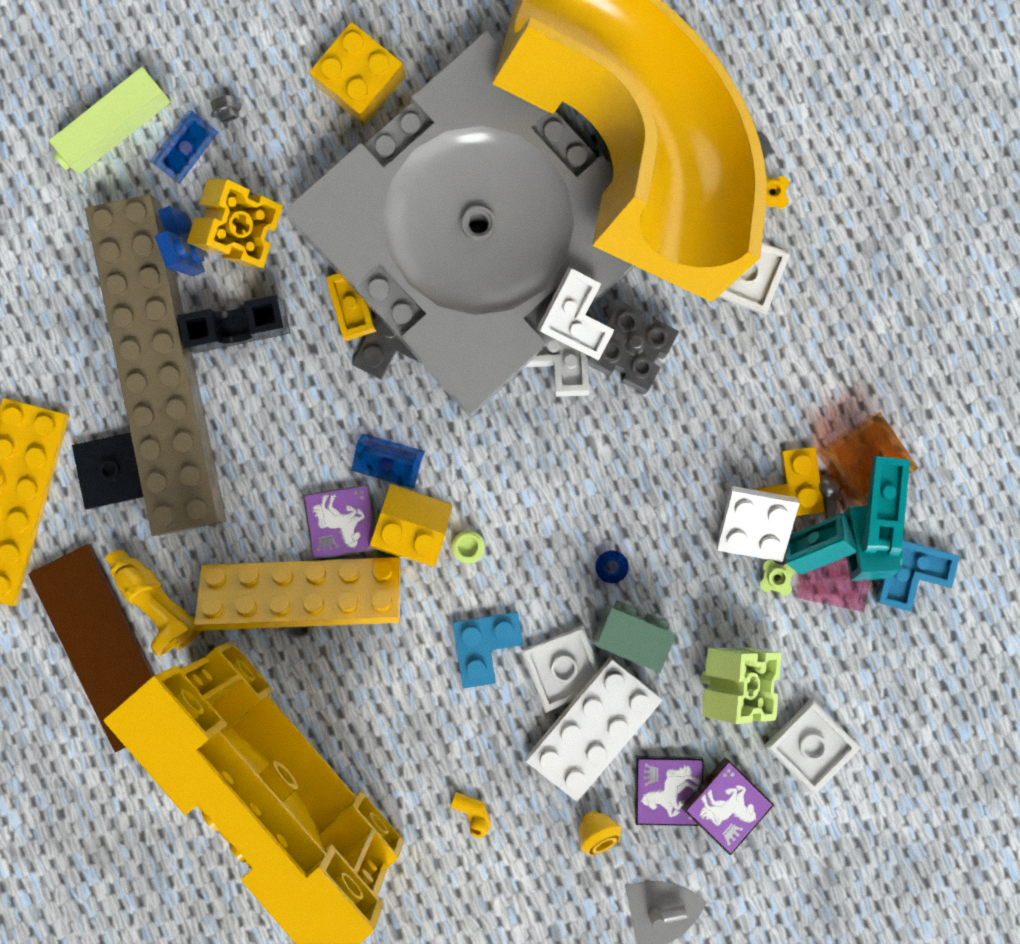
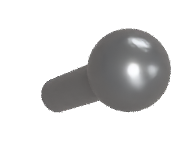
(830, 489)

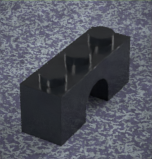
(219, 329)

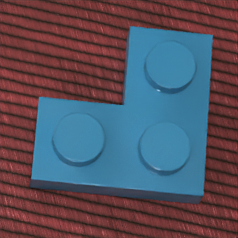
(918, 564)
(475, 641)

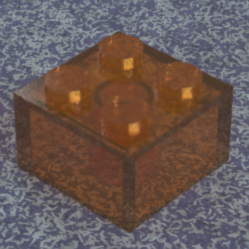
(851, 453)

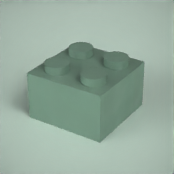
(634, 637)

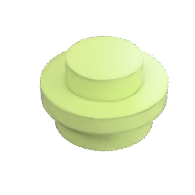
(468, 547)

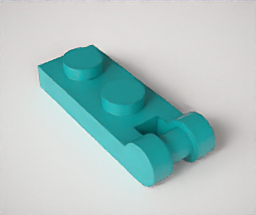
(886, 505)

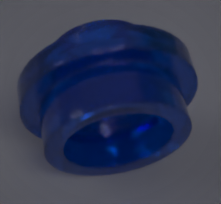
(622, 569)

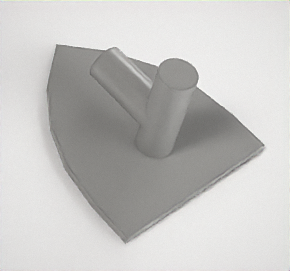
(662, 910)

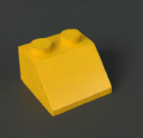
(411, 526)

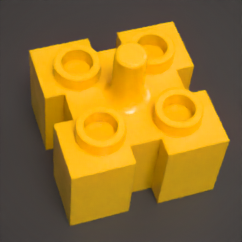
(235, 223)

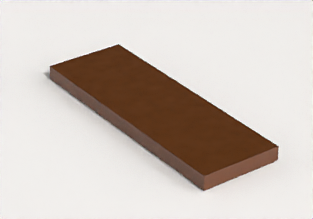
(93, 631)

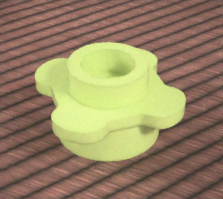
(769, 583)

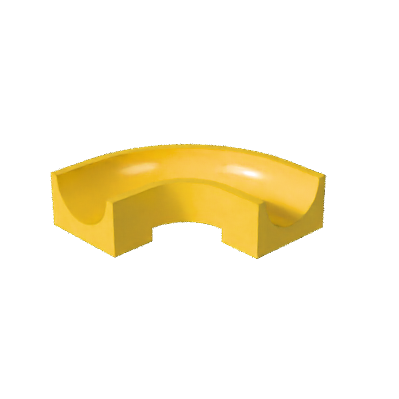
(675, 125)

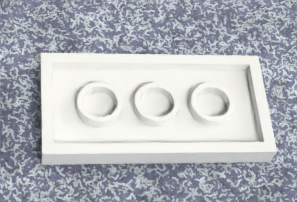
(593, 729)

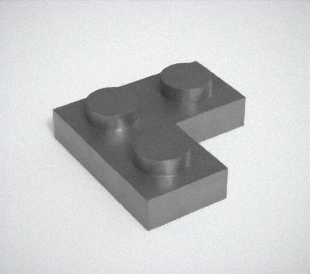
(379, 350)

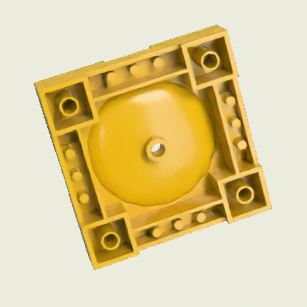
(259, 782)

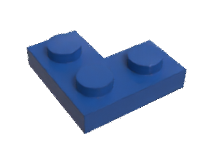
(173, 243)

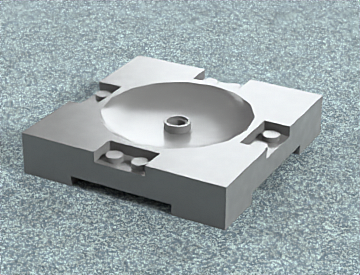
(402, 210)

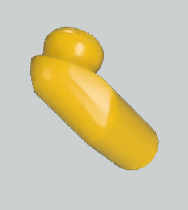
(476, 813)

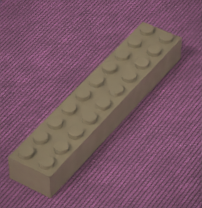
(155, 368)

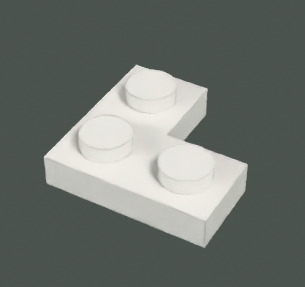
(567, 315)
(569, 368)

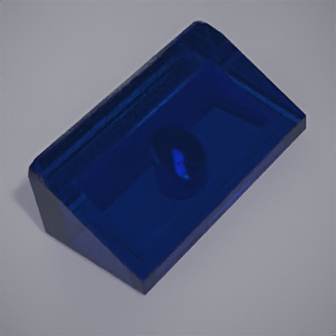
(183, 146)
(387, 460)

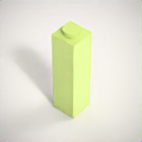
(108, 122)

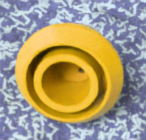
(598, 833)

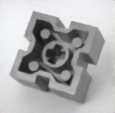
(634, 348)

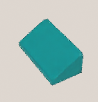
(820, 544)

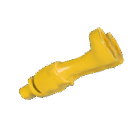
(145, 591)

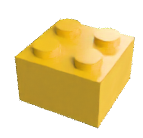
(357, 73)

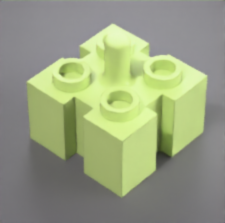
(740, 684)

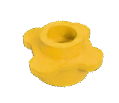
(779, 198)

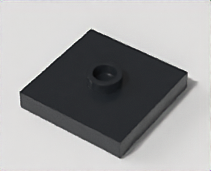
(107, 471)

